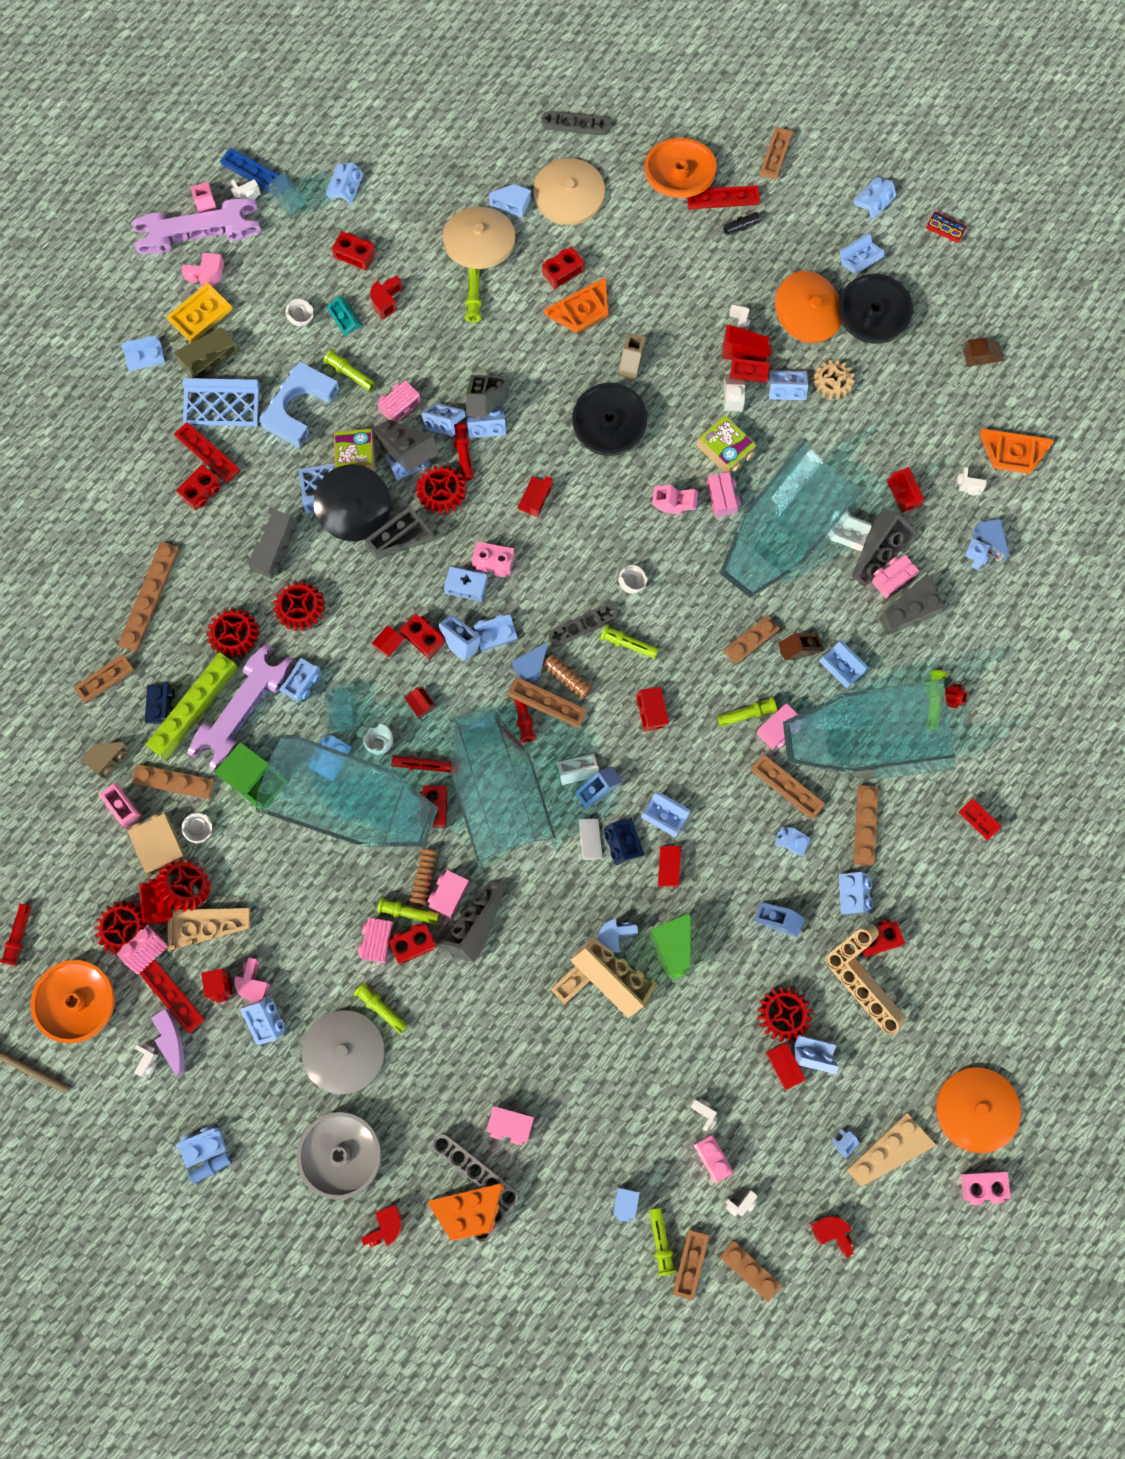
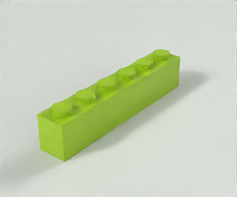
(192, 706)

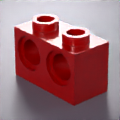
(352, 253)
(565, 270)
(195, 484)
(419, 639)
(441, 803)
(883, 944)
(414, 949)
(217, 985)

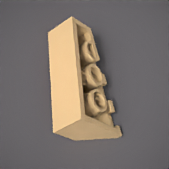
(613, 977)

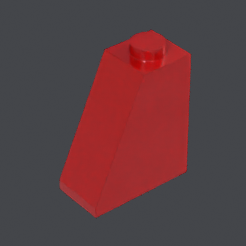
(745, 345)

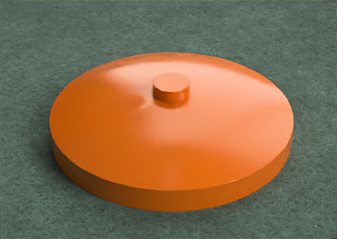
(680, 167)
(808, 307)
(72, 1001)
(978, 1110)

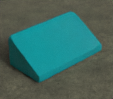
(344, 315)

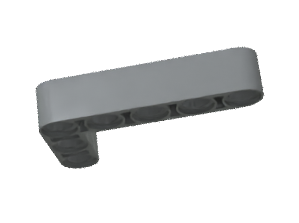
(480, 1180)

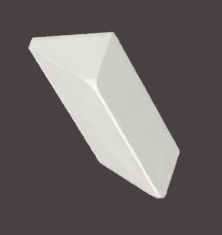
(577, 769)
(590, 839)

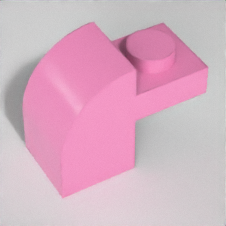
(203, 197)
(209, 271)
(673, 501)
(247, 985)

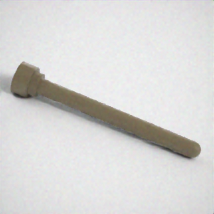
(34, 1072)

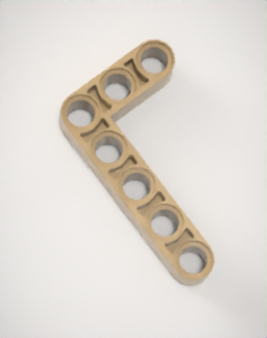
(863, 979)

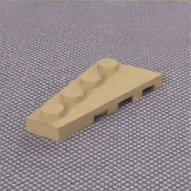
(205, 925)
(895, 1147)

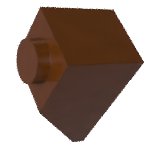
(982, 352)
(800, 646)

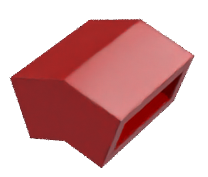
(387, 641)
(420, 702)

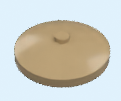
(569, 191)
(479, 237)

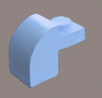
(610, 932)

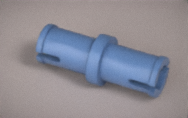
(210, 1167)

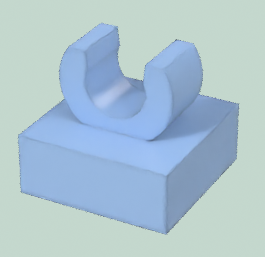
(846, 1144)

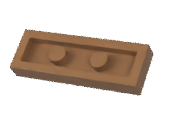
(776, 153)
(751, 640)
(104, 679)
(690, 1265)
(750, 1271)

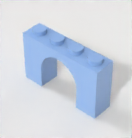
(301, 381)

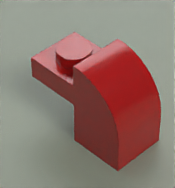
(382, 296)
(390, 1227)
(831, 1227)

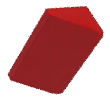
(669, 866)

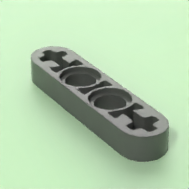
(575, 126)
(584, 627)

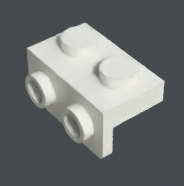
(853, 533)

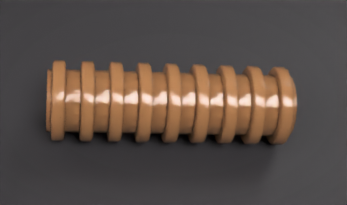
(567, 676)
(423, 876)

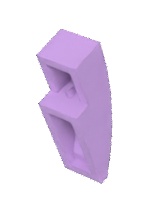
(170, 1040)

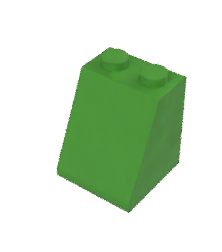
(243, 772)
(673, 945)

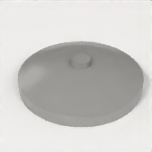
(343, 1052)
(339, 1155)

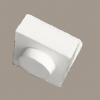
(247, 191)
(740, 312)
(970, 485)
(147, 1063)
(703, 1108)
(747, 1203)

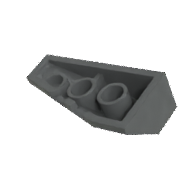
(885, 540)
(470, 932)

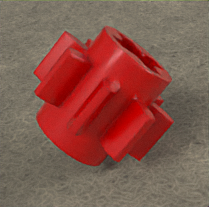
(956, 695)

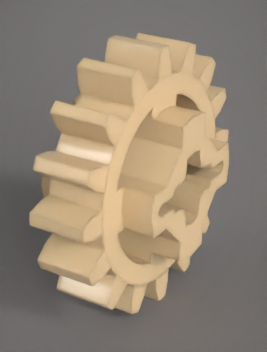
(832, 381)

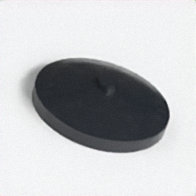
(875, 308)
(609, 419)
(352, 502)

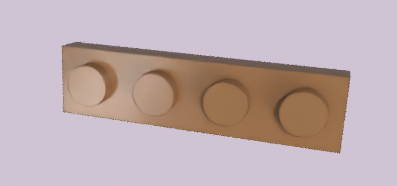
(546, 702)
(173, 782)
(787, 787)
(865, 825)

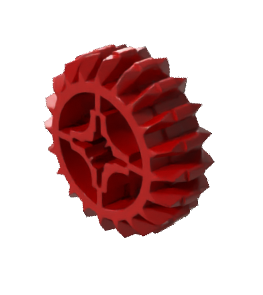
(448, 477)
(289, 618)
(239, 628)
(187, 875)
(119, 919)
(781, 1005)

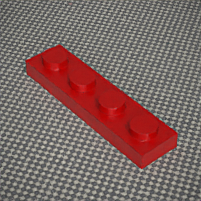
(725, 197)
(207, 452)
(172, 996)

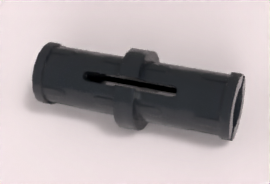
(741, 223)

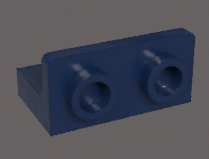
(158, 703)
(623, 841)

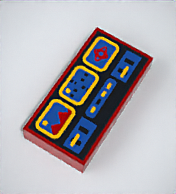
(946, 227)

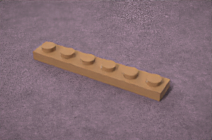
(148, 597)

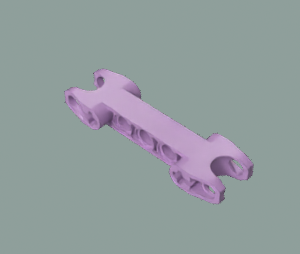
(224, 221)
(259, 680)

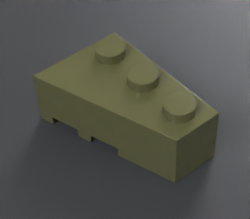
(206, 353)

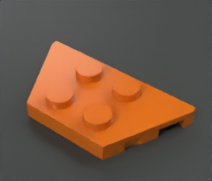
(581, 308)
(1013, 450)
(468, 1212)

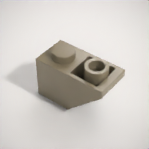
(632, 356)
(103, 757)

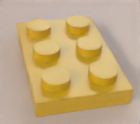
(199, 313)

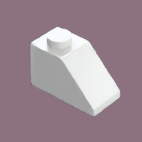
(734, 394)

